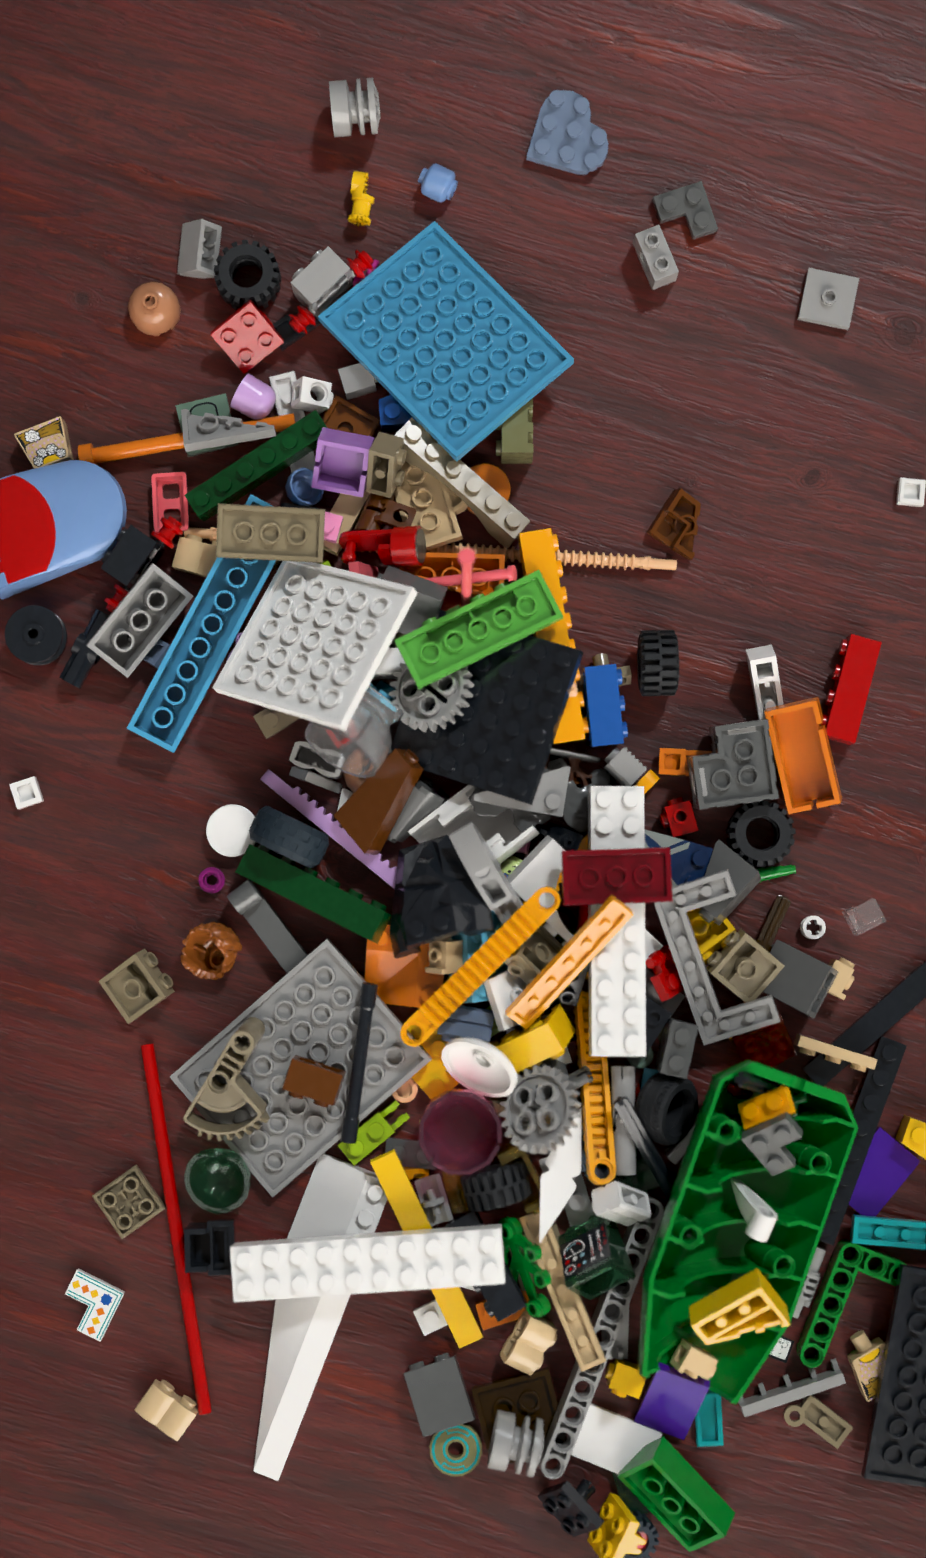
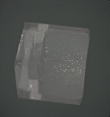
(864, 917)

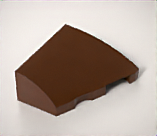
(677, 523)

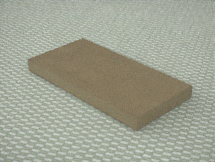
(270, 533)

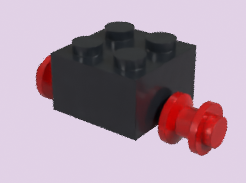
(135, 554)

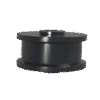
(36, 635)

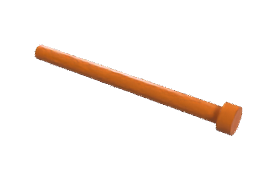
(160, 444)

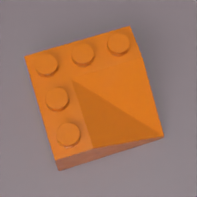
(400, 979)

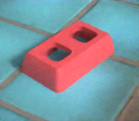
(160, 504)

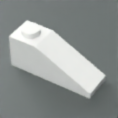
(764, 678)

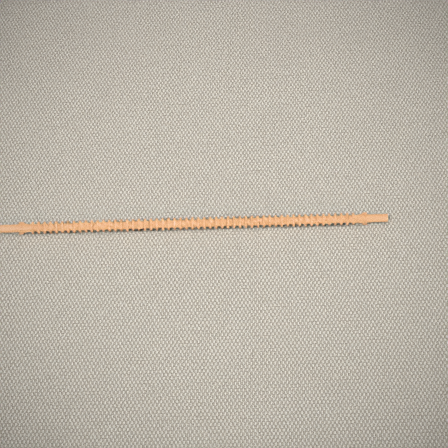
(634, 562)

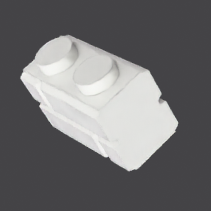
(620, 1203)

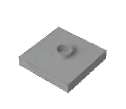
(828, 298)

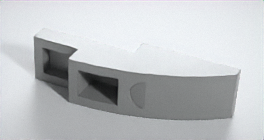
(485, 872)

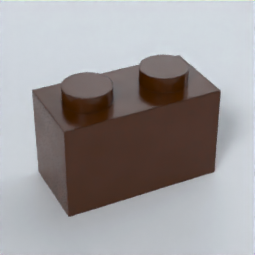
(313, 1081)

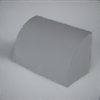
(199, 249)

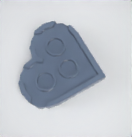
(566, 136)

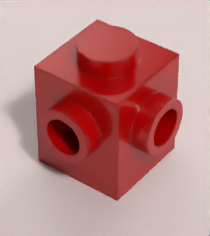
(678, 818)

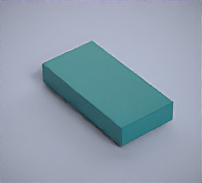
(709, 1421)

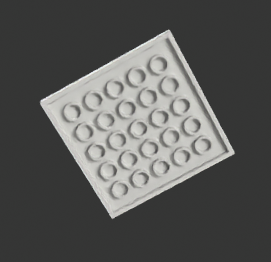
(315, 642)

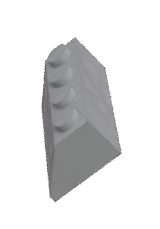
(139, 620)

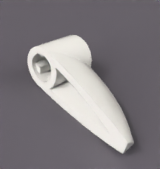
(755, 1211)

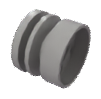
(354, 107)
(515, 1443)

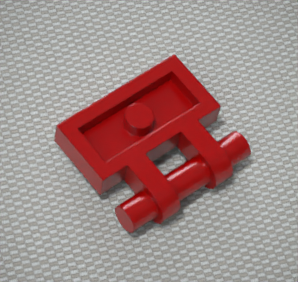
(666, 980)

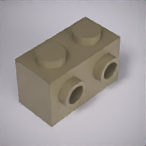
(385, 465)

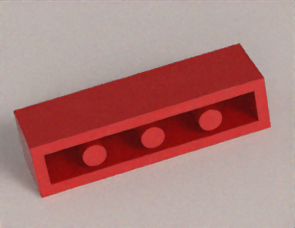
(850, 688)

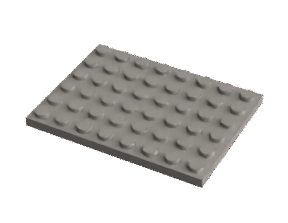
(310, 1016)

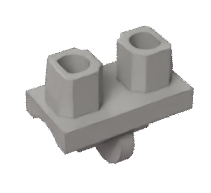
(433, 1199)

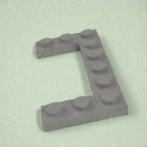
(711, 1020)

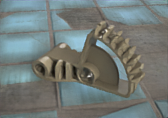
(236, 1092)

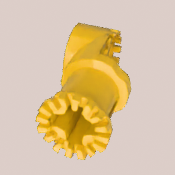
(361, 201)

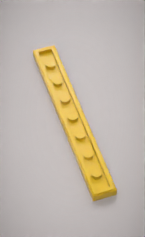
(413, 1217)

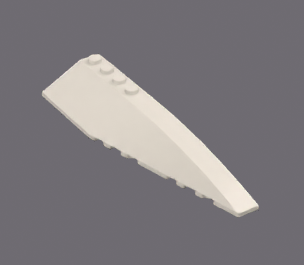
(336, 1202)

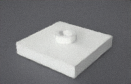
(501, 992)

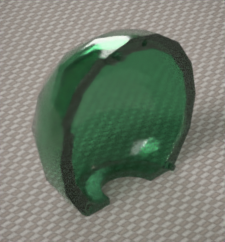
(217, 1180)

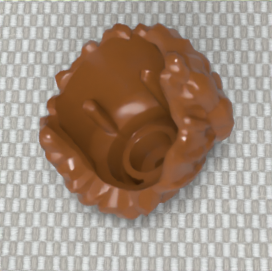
(210, 950)

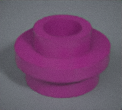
(203, 880)

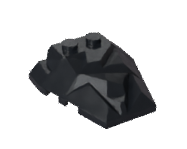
(434, 898)

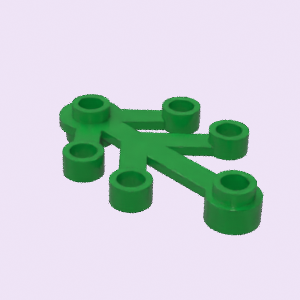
(523, 1263)

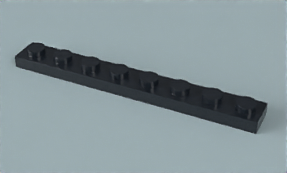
(867, 1116)

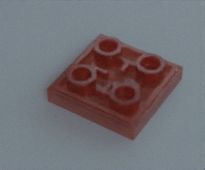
(766, 1045)

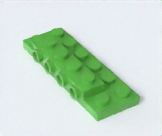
(478, 628)

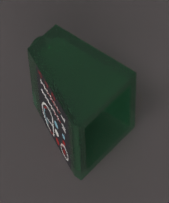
(594, 1257)

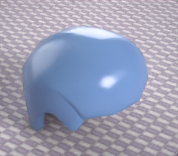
(299, 488)

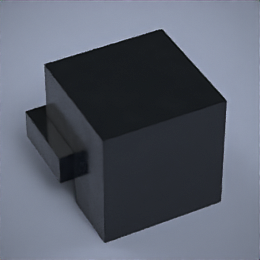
(209, 1246)

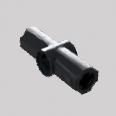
(82, 656)

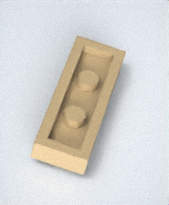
(834, 1053)

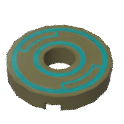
(456, 1464)

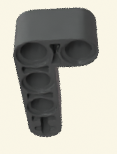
(267, 924)

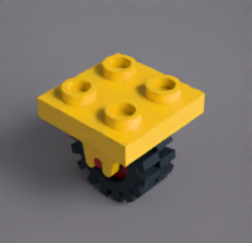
(623, 1532)

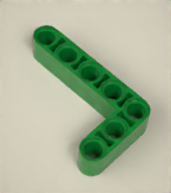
(840, 1291)

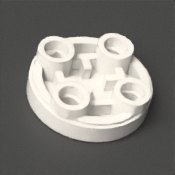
(229, 830)

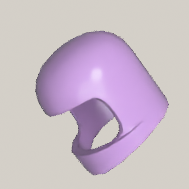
(253, 398)

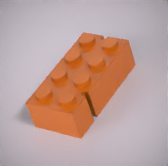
(803, 755)

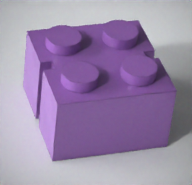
(344, 462)

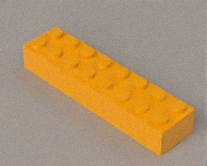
(538, 553)

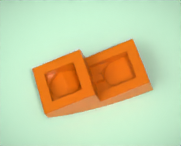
(674, 761)

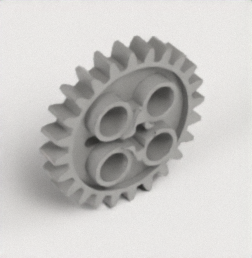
(417, 706)
(540, 1110)

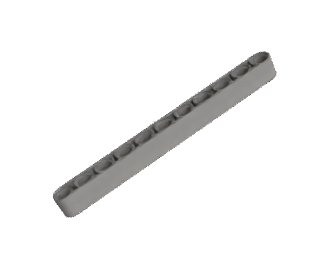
(611, 1324)

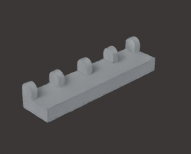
(792, 1391)

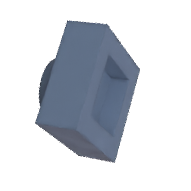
(157, 653)

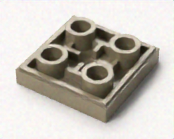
(129, 1201)

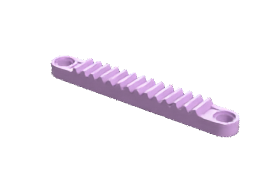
(326, 823)

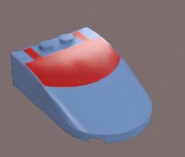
(56, 522)

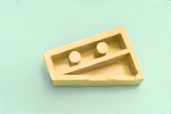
(738, 1308)

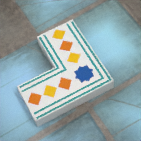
(101, 1301)

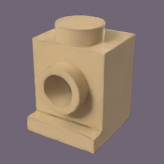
(445, 956)
(843, 979)
(693, 1360)

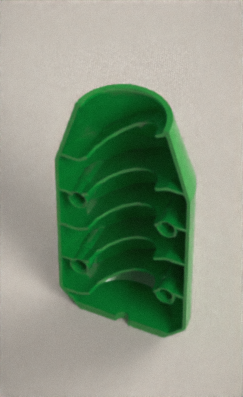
(704, 1233)

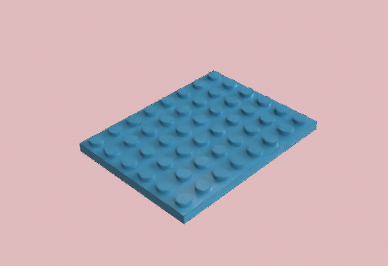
(446, 340)

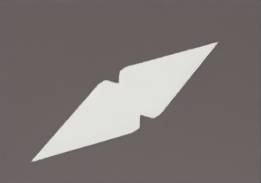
(557, 1184)

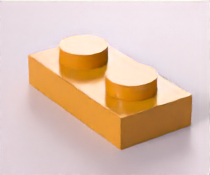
(766, 1106)

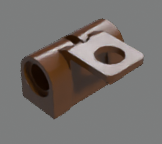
(379, 512)

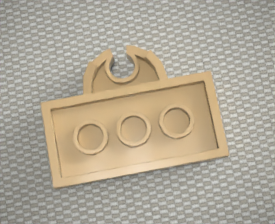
(434, 506)

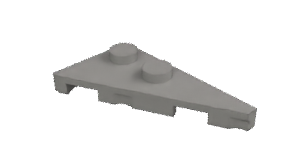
(219, 431)
(548, 798)

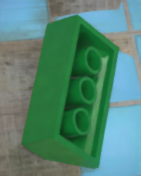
(677, 1495)

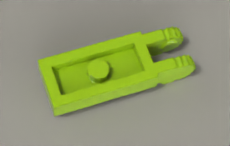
(372, 1134)

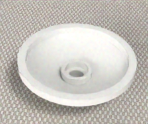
(479, 1067)

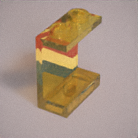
(510, 1152)

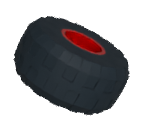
(289, 837)

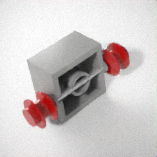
(324, 283)

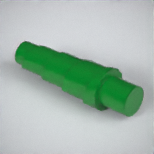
(771, 872)

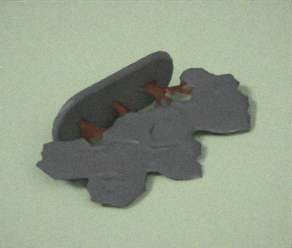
(576, 799)

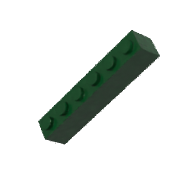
(257, 466)
(313, 893)

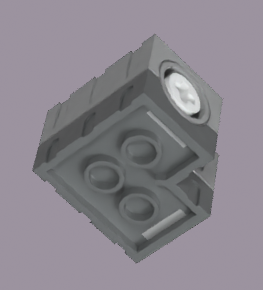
(736, 769)

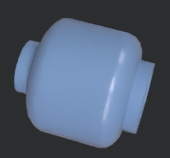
(438, 183)

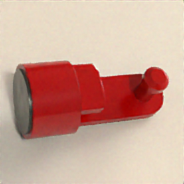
(394, 546)

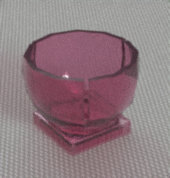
(460, 1131)

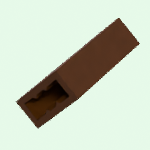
(379, 801)

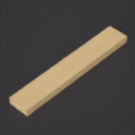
(567, 1303)

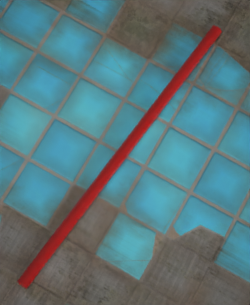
(176, 1228)

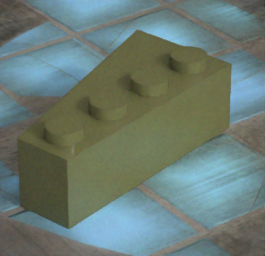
(517, 437)

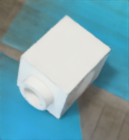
(302, 398)

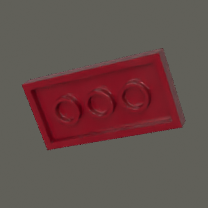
(627, 874)

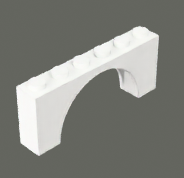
(543, 869)

